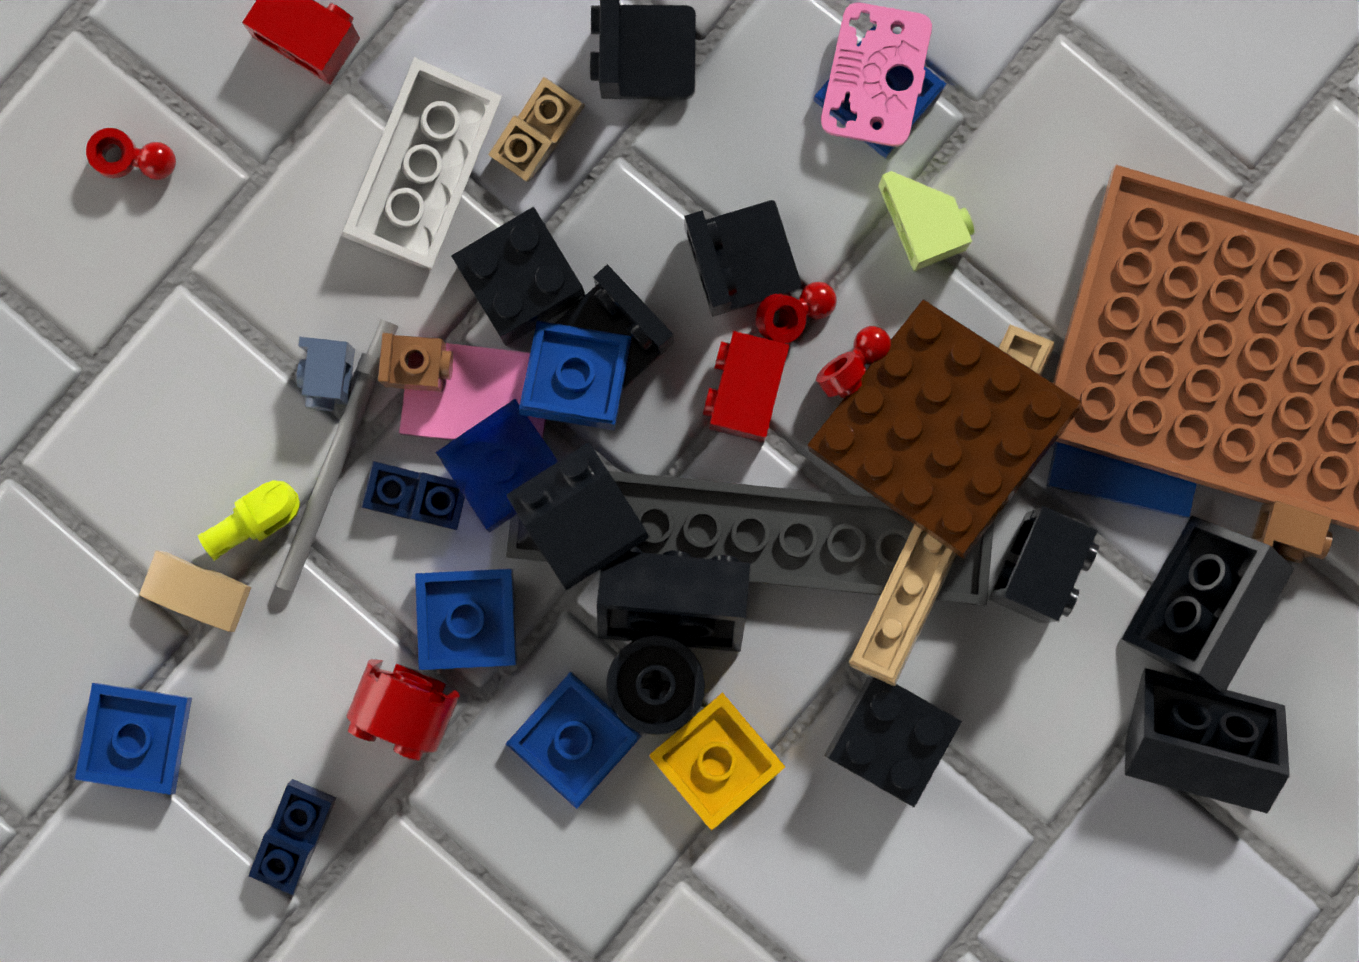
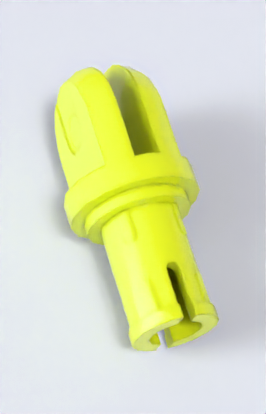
(254, 517)

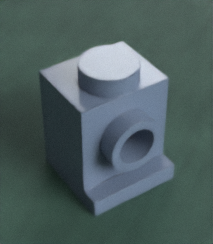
(325, 372)

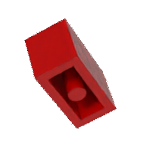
(304, 33)
(747, 386)

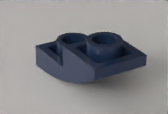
(413, 495)
(292, 836)

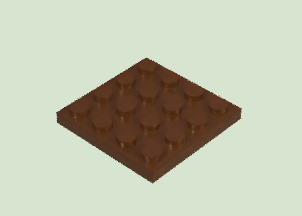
(944, 428)

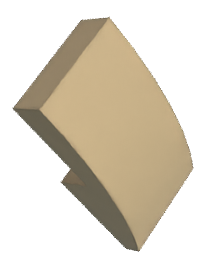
(537, 129)
(195, 591)

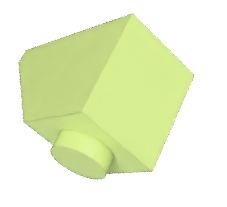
(925, 220)

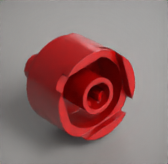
(401, 709)

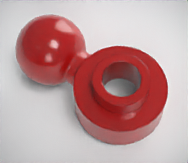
(154, 159)
(815, 301)
(844, 373)

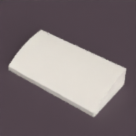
(421, 165)

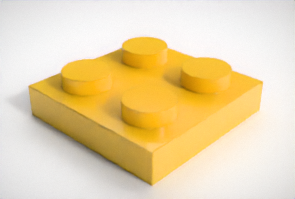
(716, 761)

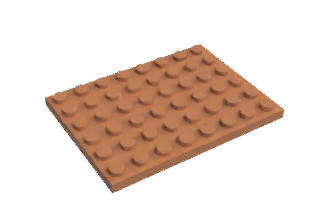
(1218, 346)

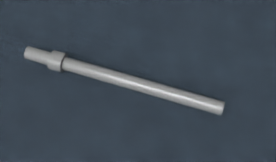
(368, 375)

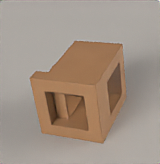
(395, 370)
(1293, 531)

